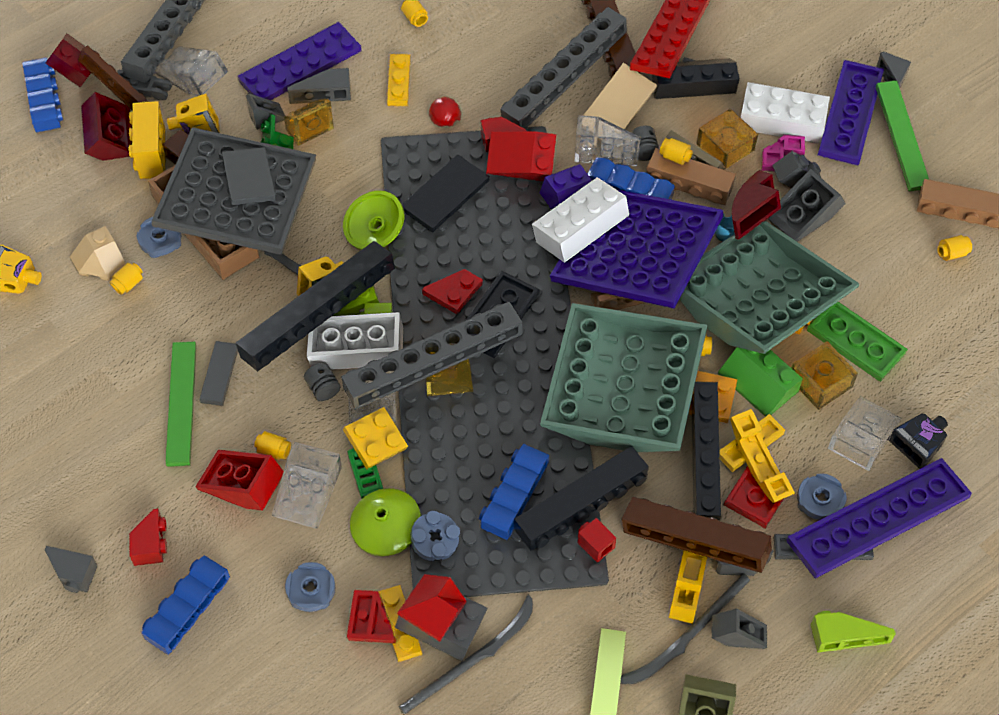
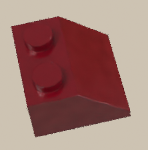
(65, 60)

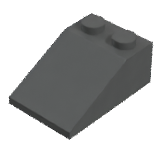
(807, 206)

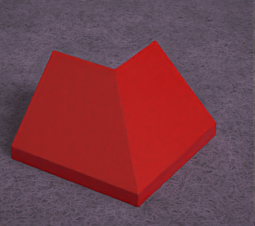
(433, 605)

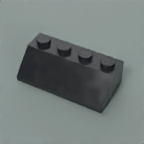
(699, 79)

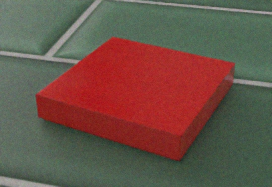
(751, 501)

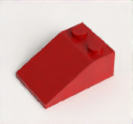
(521, 154)
(241, 478)

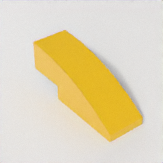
(688, 587)

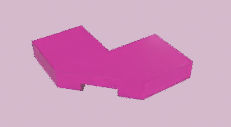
(781, 148)

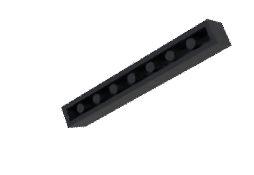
(315, 306)

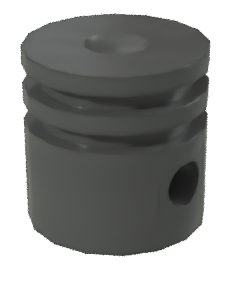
(647, 142)
(323, 384)

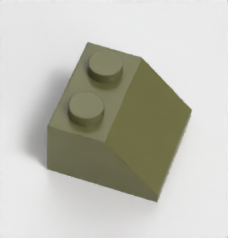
(706, 697)

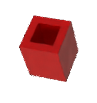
(596, 539)

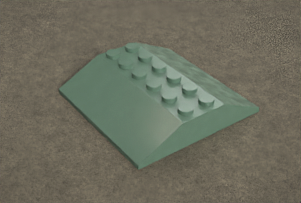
(762, 288)
(624, 379)

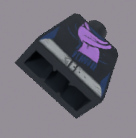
(920, 438)

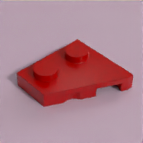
(454, 291)
(369, 619)

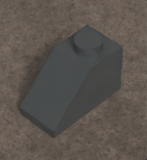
(72, 568)
(739, 630)

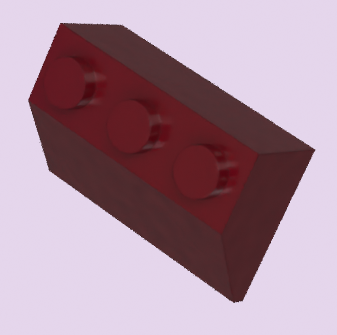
(105, 127)

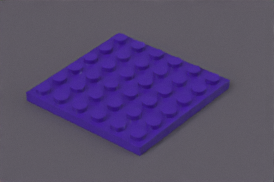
(646, 253)

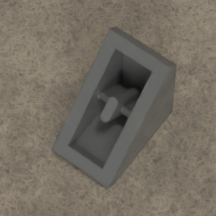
(894, 67)
(262, 108)

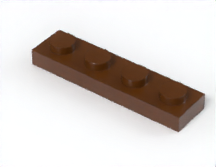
(110, 78)

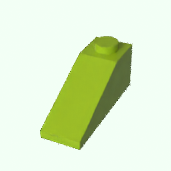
(844, 631)

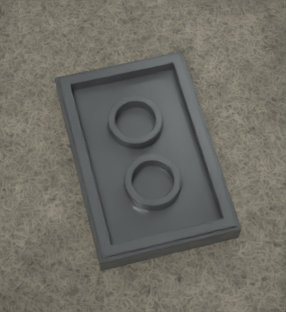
(248, 176)

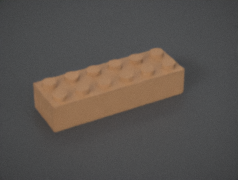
(222, 256)

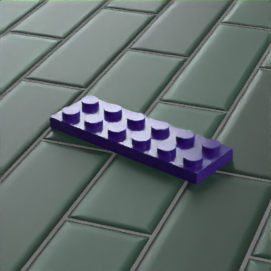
(300, 62)
(850, 112)

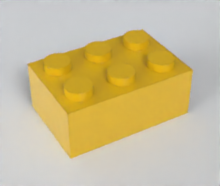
(147, 137)

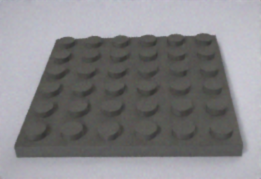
(200, 201)

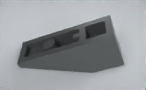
(329, 84)

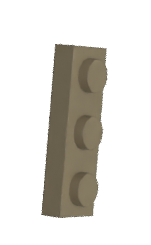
(698, 154)

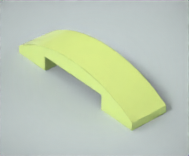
(608, 672)

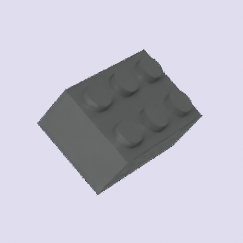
(459, 635)

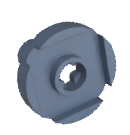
(157, 246)
(816, 485)
(438, 523)
(314, 600)

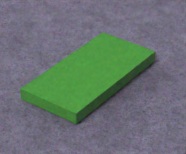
(857, 340)

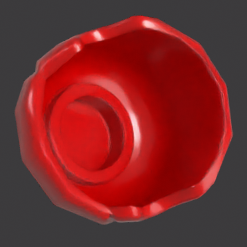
(444, 112)

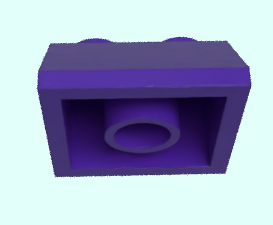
(563, 184)

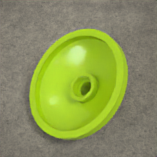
(369, 213)
(388, 533)

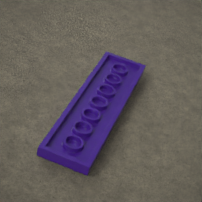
(878, 518)

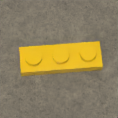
(398, 80)
(731, 453)
(406, 645)

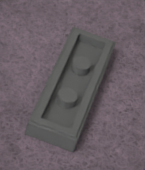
(219, 373)

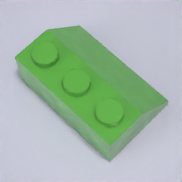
(762, 379)

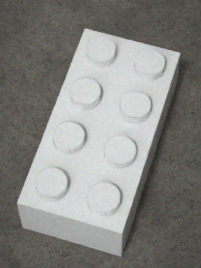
(785, 112)
(580, 219)
(355, 340)

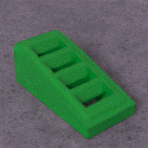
(355, 462)

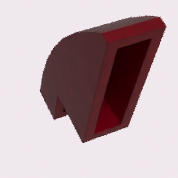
(754, 203)

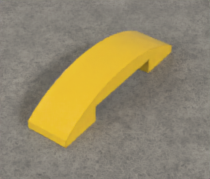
(758, 458)

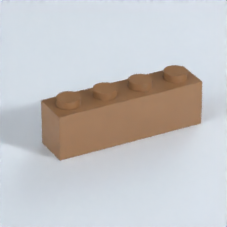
(693, 177)
(959, 203)

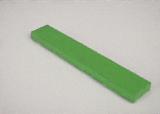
(902, 134)
(181, 404)

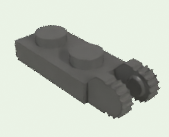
(148, 88)

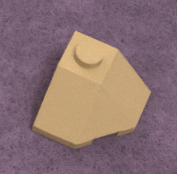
(97, 255)

